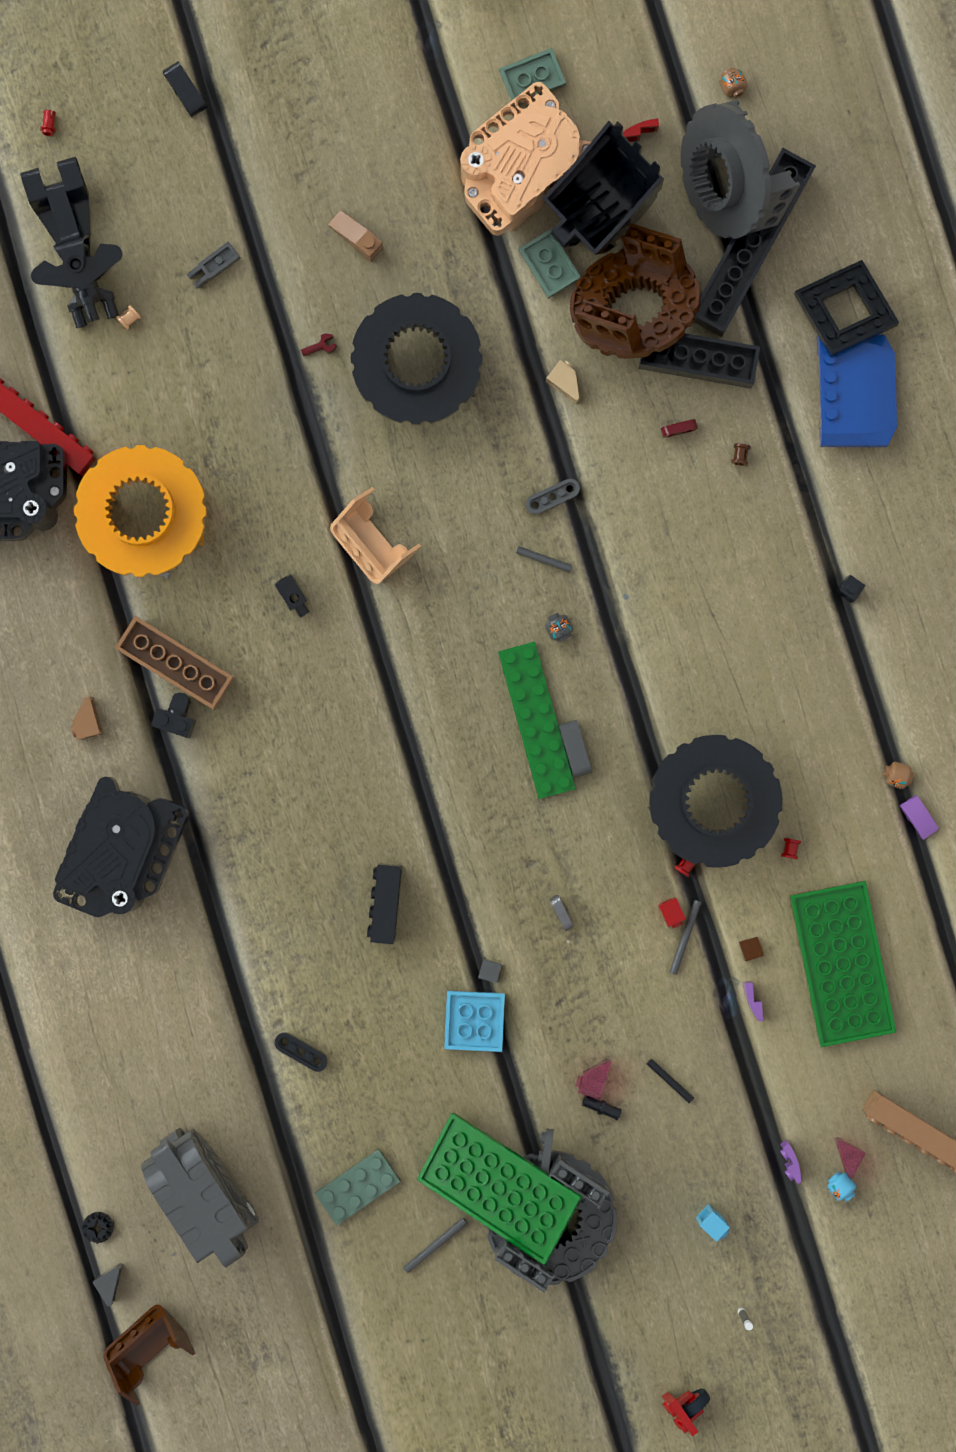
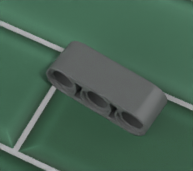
(575, 748)

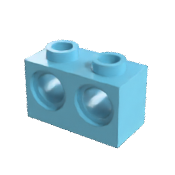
(713, 1223)

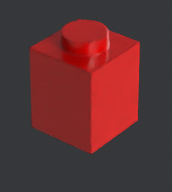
(672, 912)

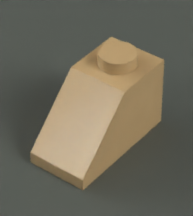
(564, 380)

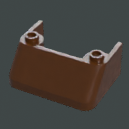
(139, 1345)

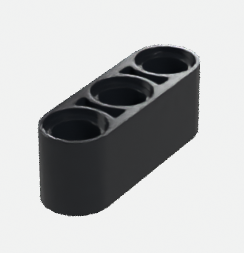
(184, 89)

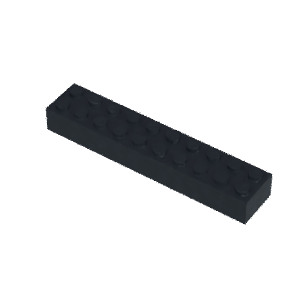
(745, 256)

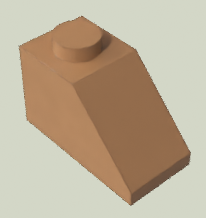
(86, 721)

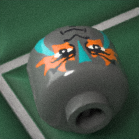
(559, 627)

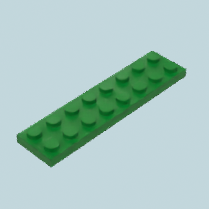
(536, 720)

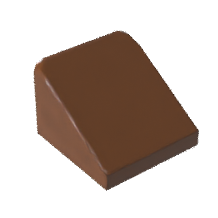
(751, 949)

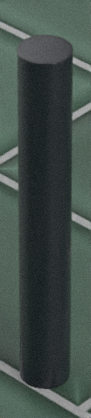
(669, 1080)

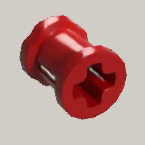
(790, 848)
(684, 867)

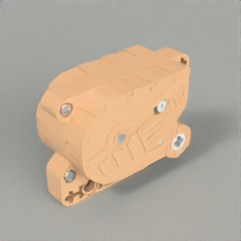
(519, 160)

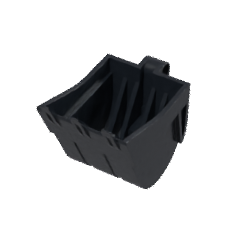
(603, 192)

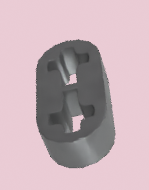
(561, 913)

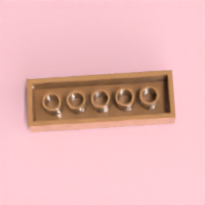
(175, 663)
(911, 1129)

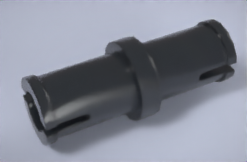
(601, 1107)

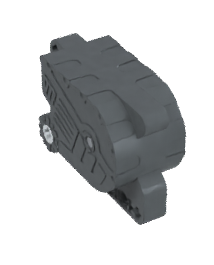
(199, 1197)

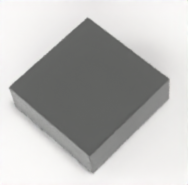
(489, 971)

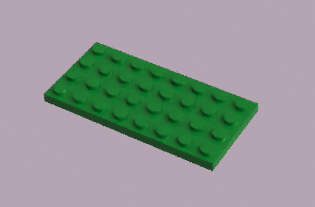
(842, 964)
(499, 1188)

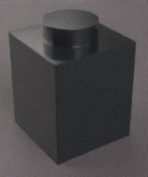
(850, 588)

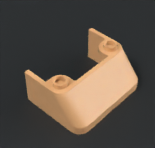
(366, 543)

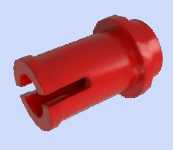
(48, 123)

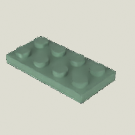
(357, 1187)

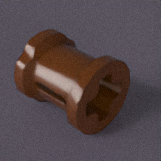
(740, 454)

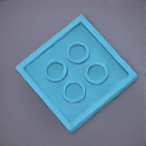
(474, 1021)

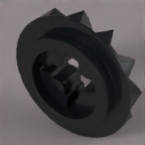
(104, 1222)

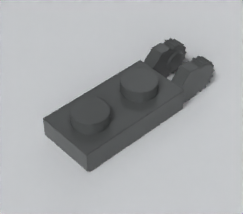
(214, 264)

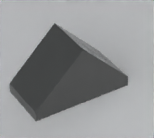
(107, 1284)

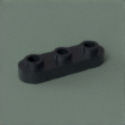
(306, 1059)

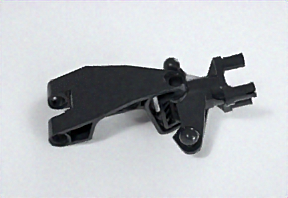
(66, 216)

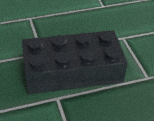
(386, 903)

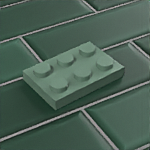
(536, 68)
(549, 264)

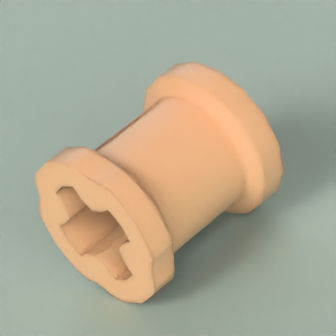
(128, 317)

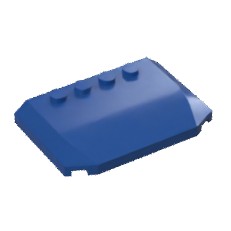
(858, 395)

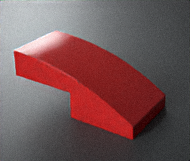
(634, 132)

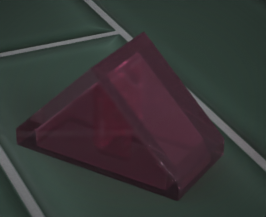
(850, 1156)

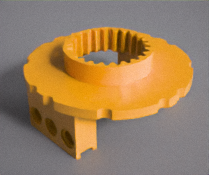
(182, 528)

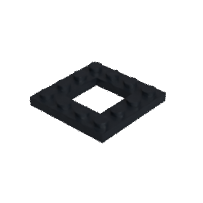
(856, 276)

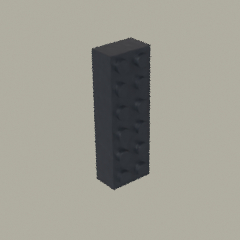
(706, 360)

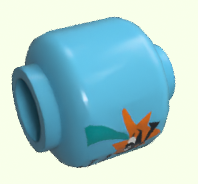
(841, 1186)

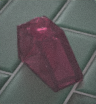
(594, 1079)

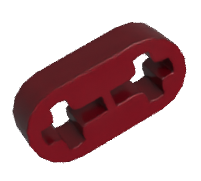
(679, 428)

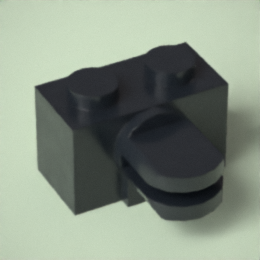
(175, 718)

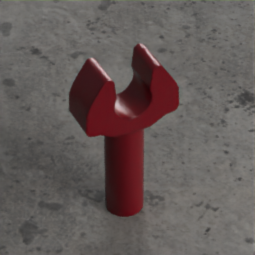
(320, 346)

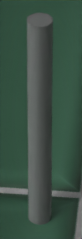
(685, 937)
(435, 1245)

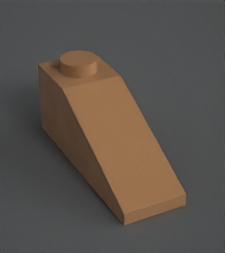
(356, 235)

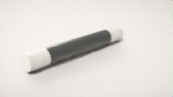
(745, 1319)

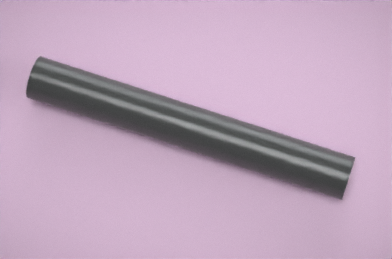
(544, 559)

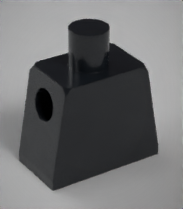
(289, 586)

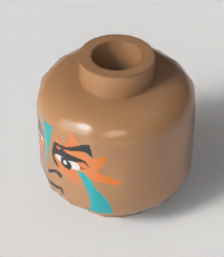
(733, 83)
(898, 775)

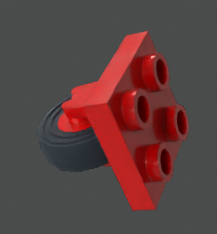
(686, 1408)

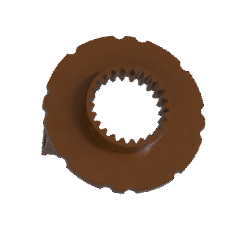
(646, 261)

